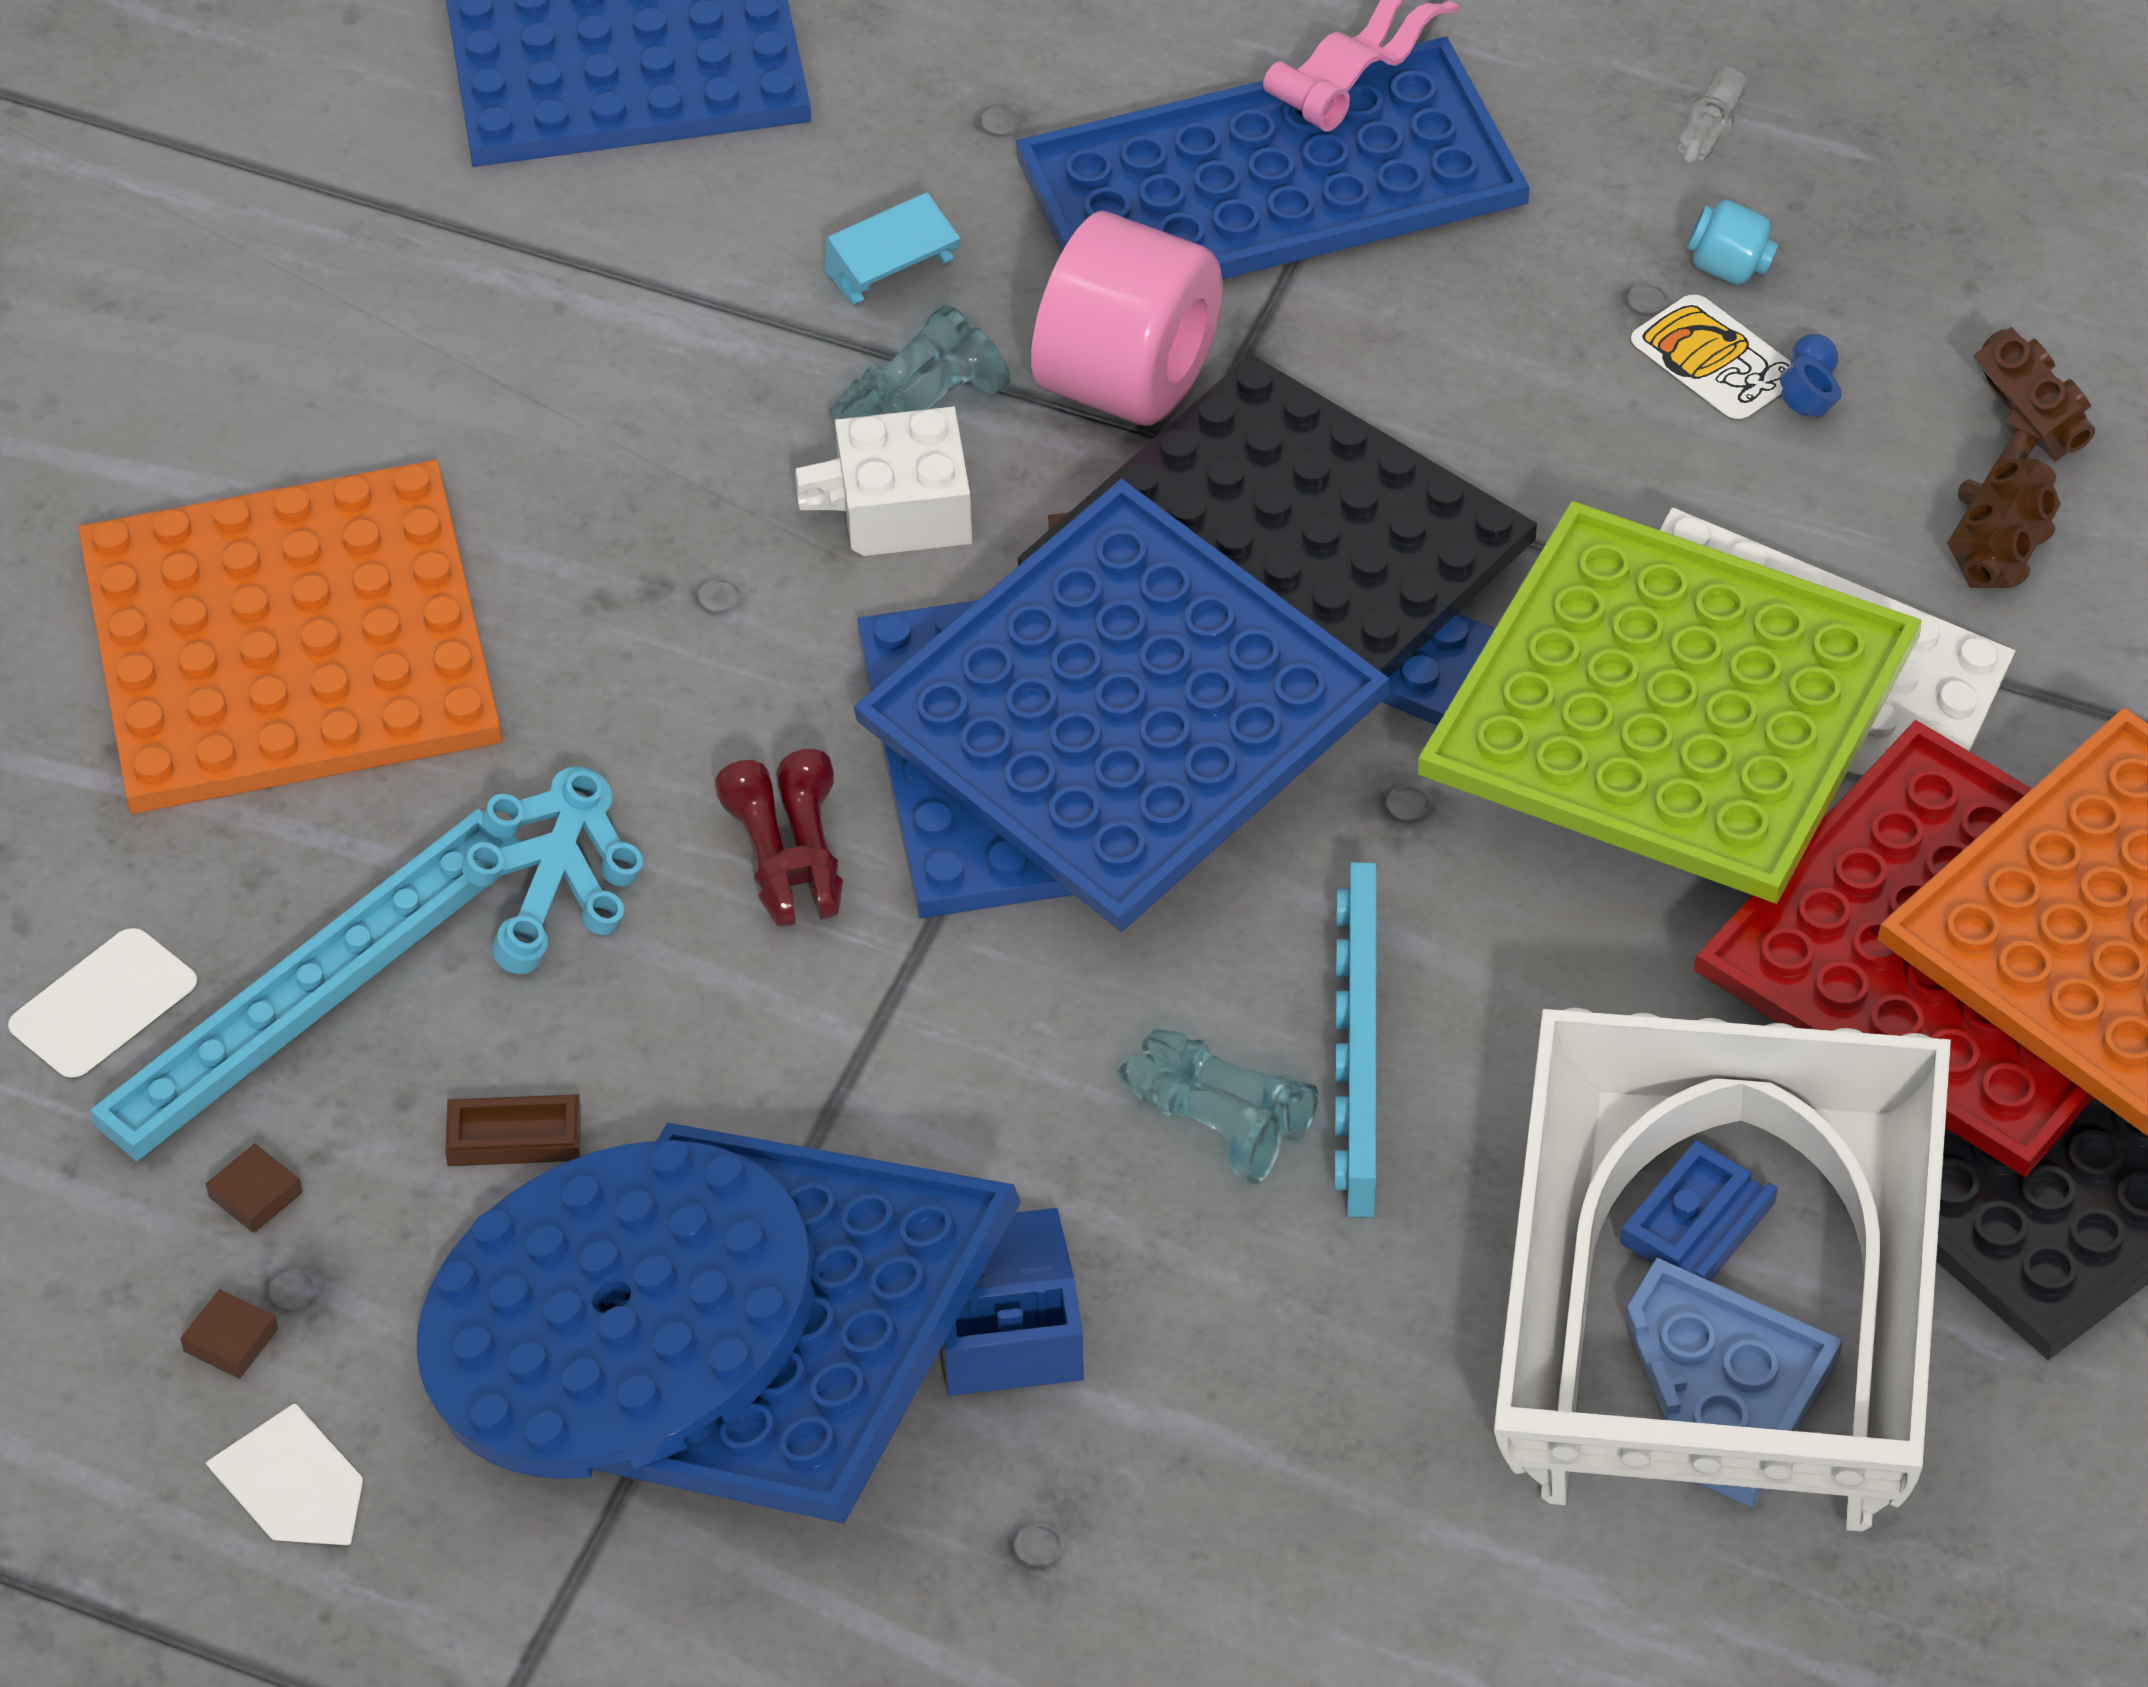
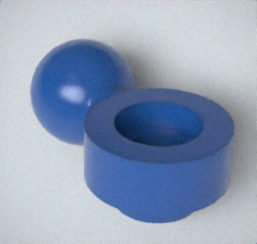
(1808, 380)

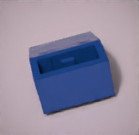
(1021, 1314)

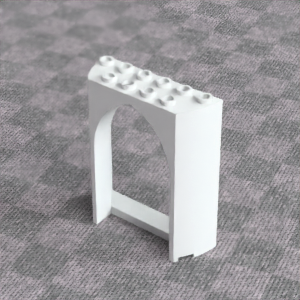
(1617, 1097)

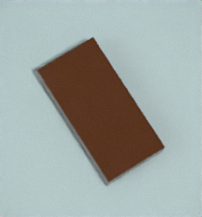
(513, 1130)

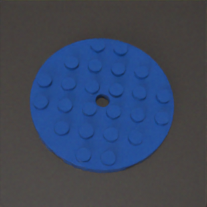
(713, 1312)

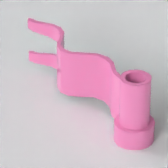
(1324, 80)

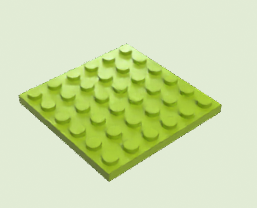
(1671, 700)

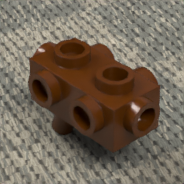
(2039, 403)
(2004, 522)

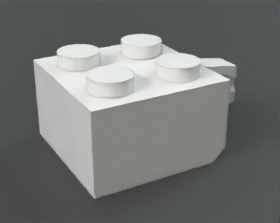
(896, 481)

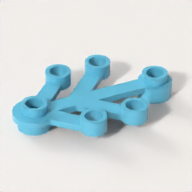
(555, 856)

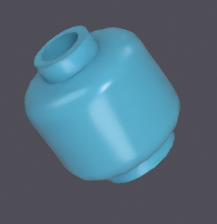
(1732, 242)

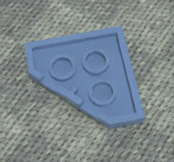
(1725, 1357)

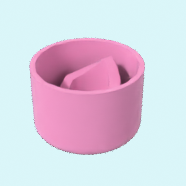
(1126, 319)

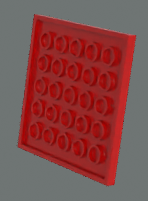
(1819, 955)

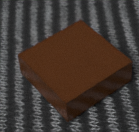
(254, 1188)
(229, 1333)

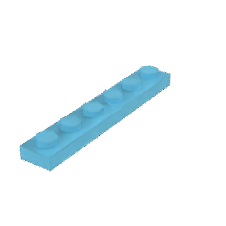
(1357, 1059)

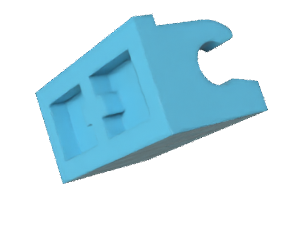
(888, 245)

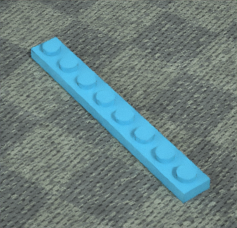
(293, 993)

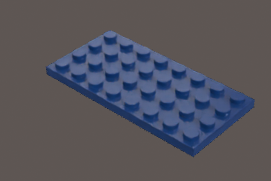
(1272, 187)

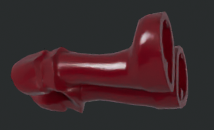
(803, 786)

